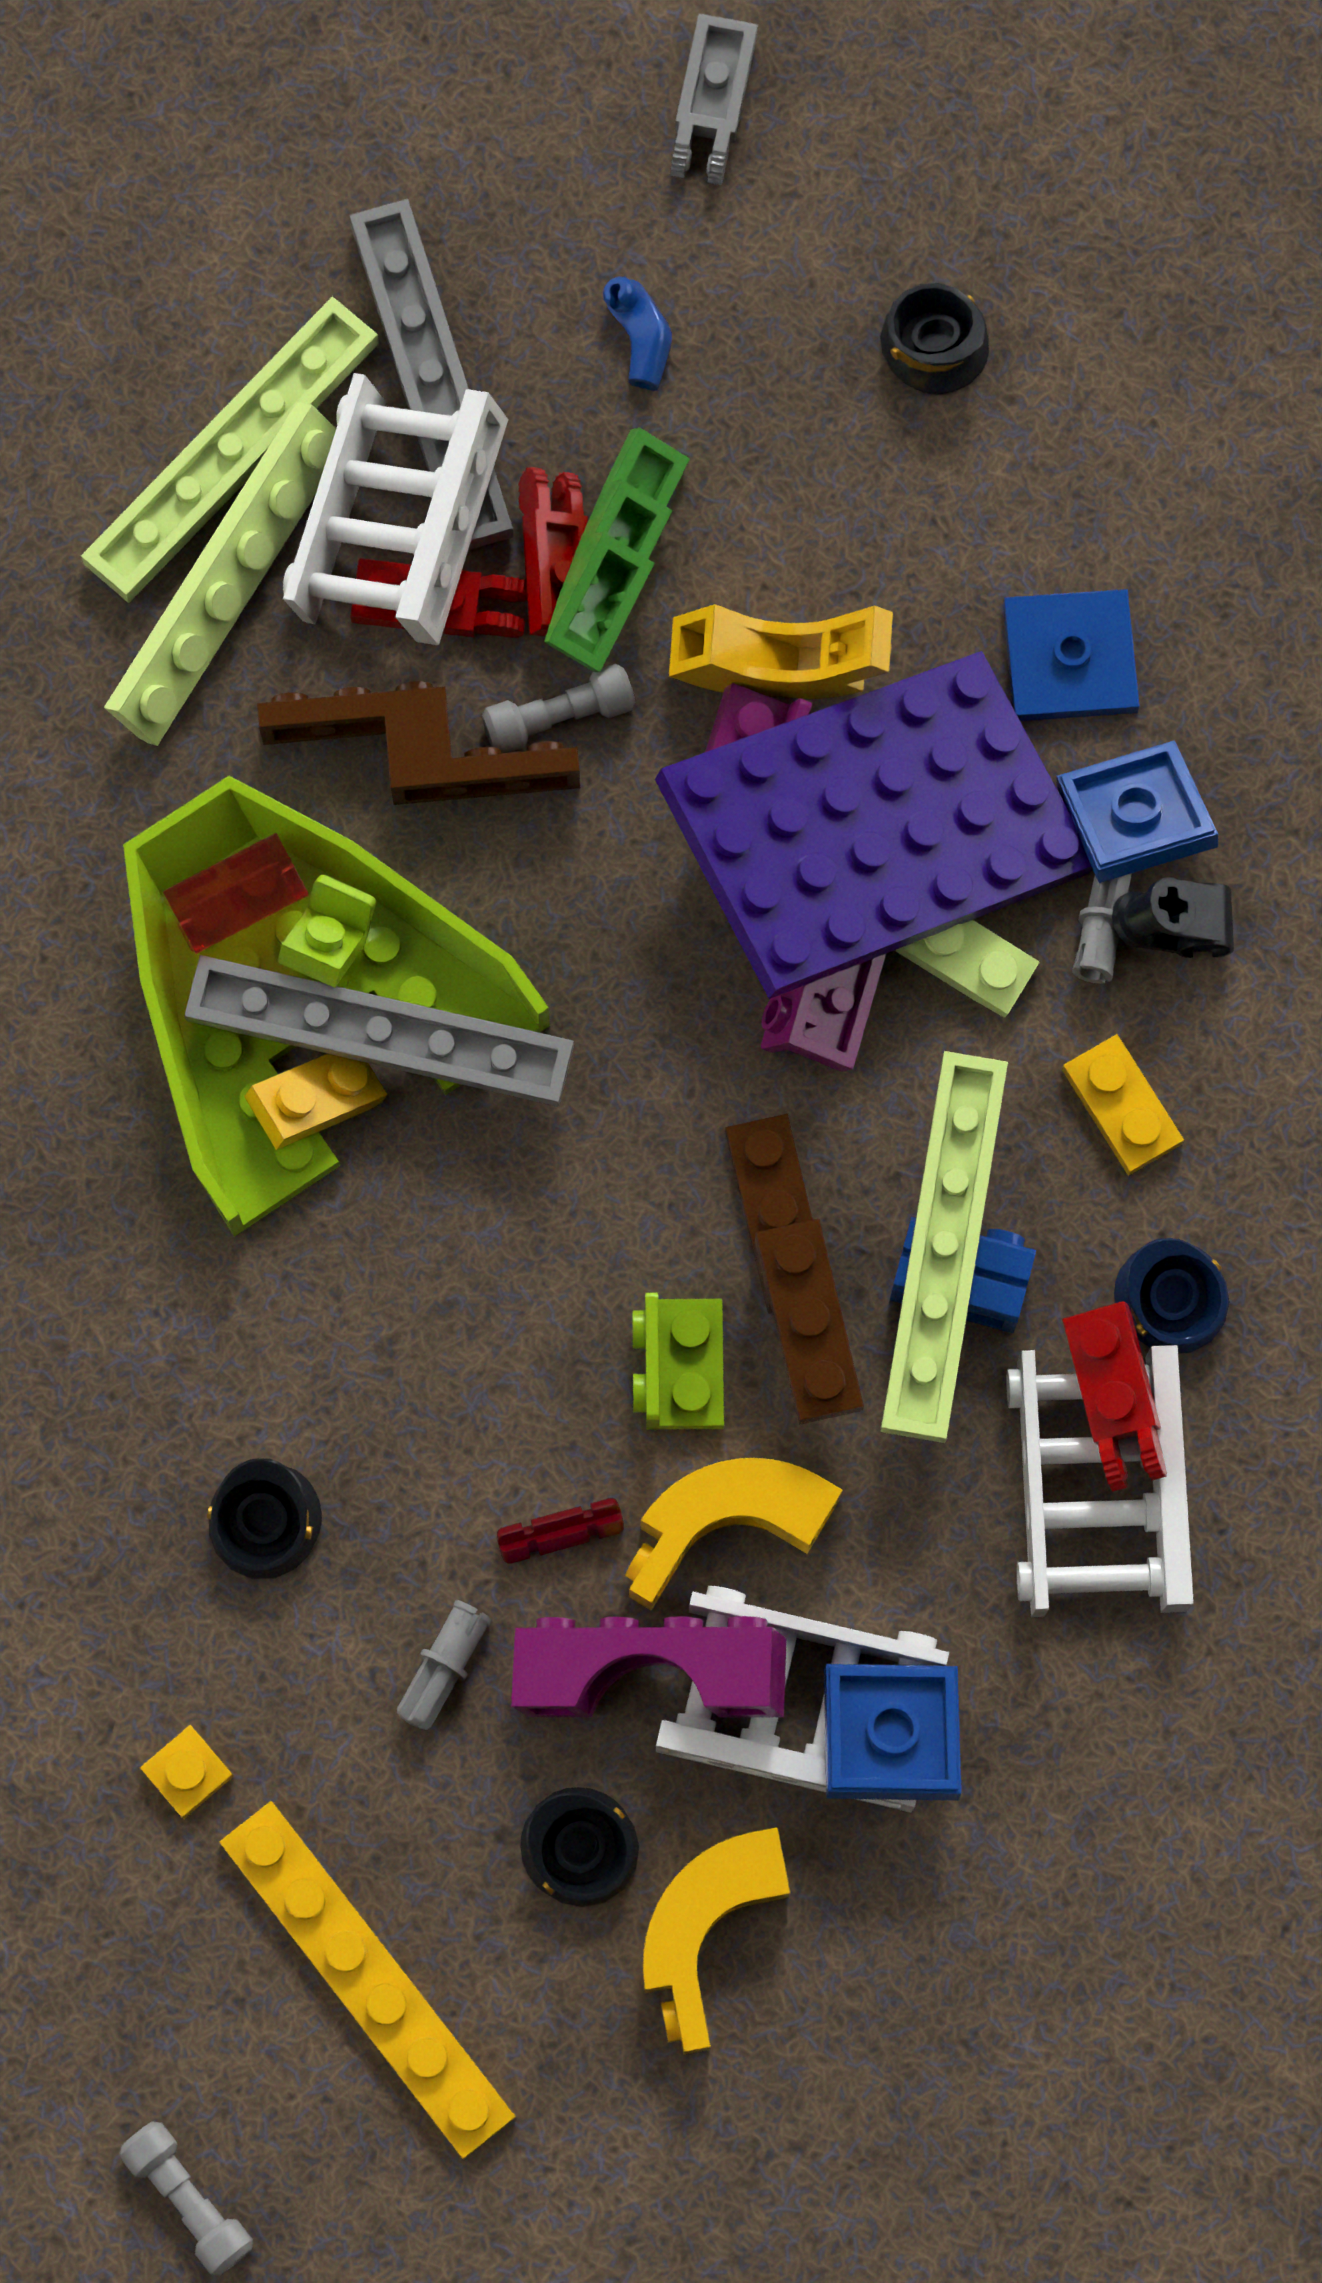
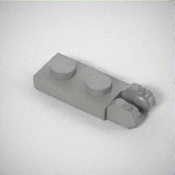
(713, 91)

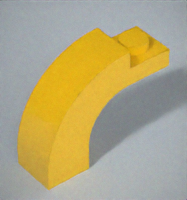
(779, 658)
(723, 1494)
(713, 1884)

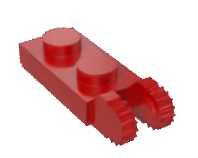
(548, 539)
(463, 613)
(1115, 1389)

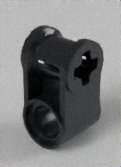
(1177, 918)

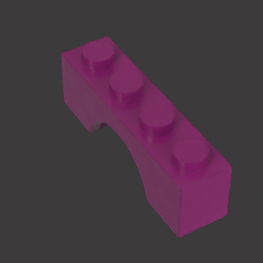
(570, 1668)

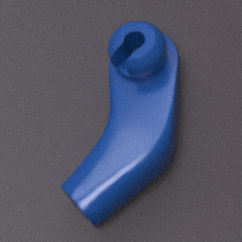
(646, 327)

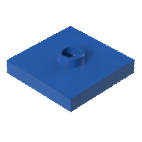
(1071, 655)
(1137, 811)
(892, 1732)

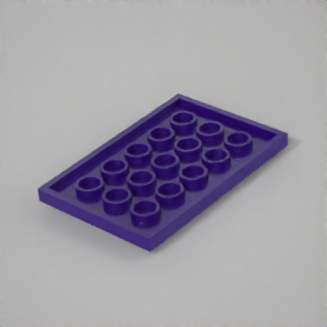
(874, 823)

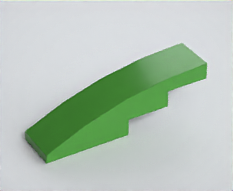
(615, 550)

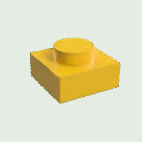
(186, 1771)

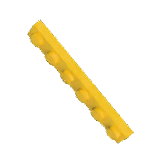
(367, 1980)

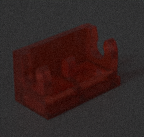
(234, 894)

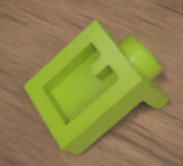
(329, 931)

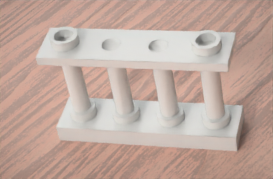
(437, 544)
(1159, 1512)
(757, 1747)

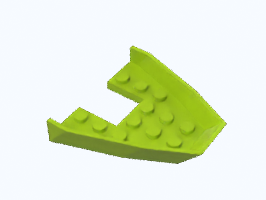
(410, 955)

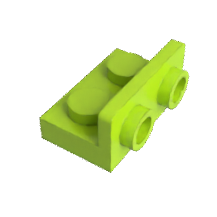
(682, 1363)

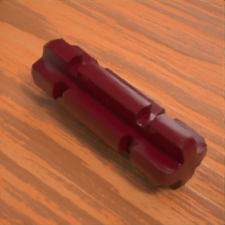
(560, 1530)

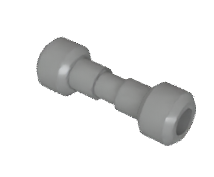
(605, 693)
(152, 2155)

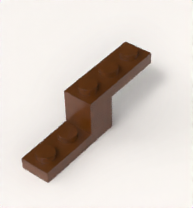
(418, 743)
(794, 1270)

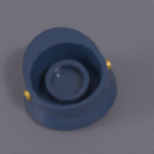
(1173, 1294)

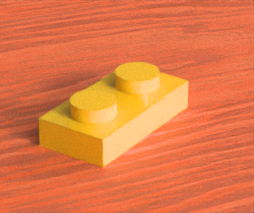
(314, 1097)
(1122, 1104)

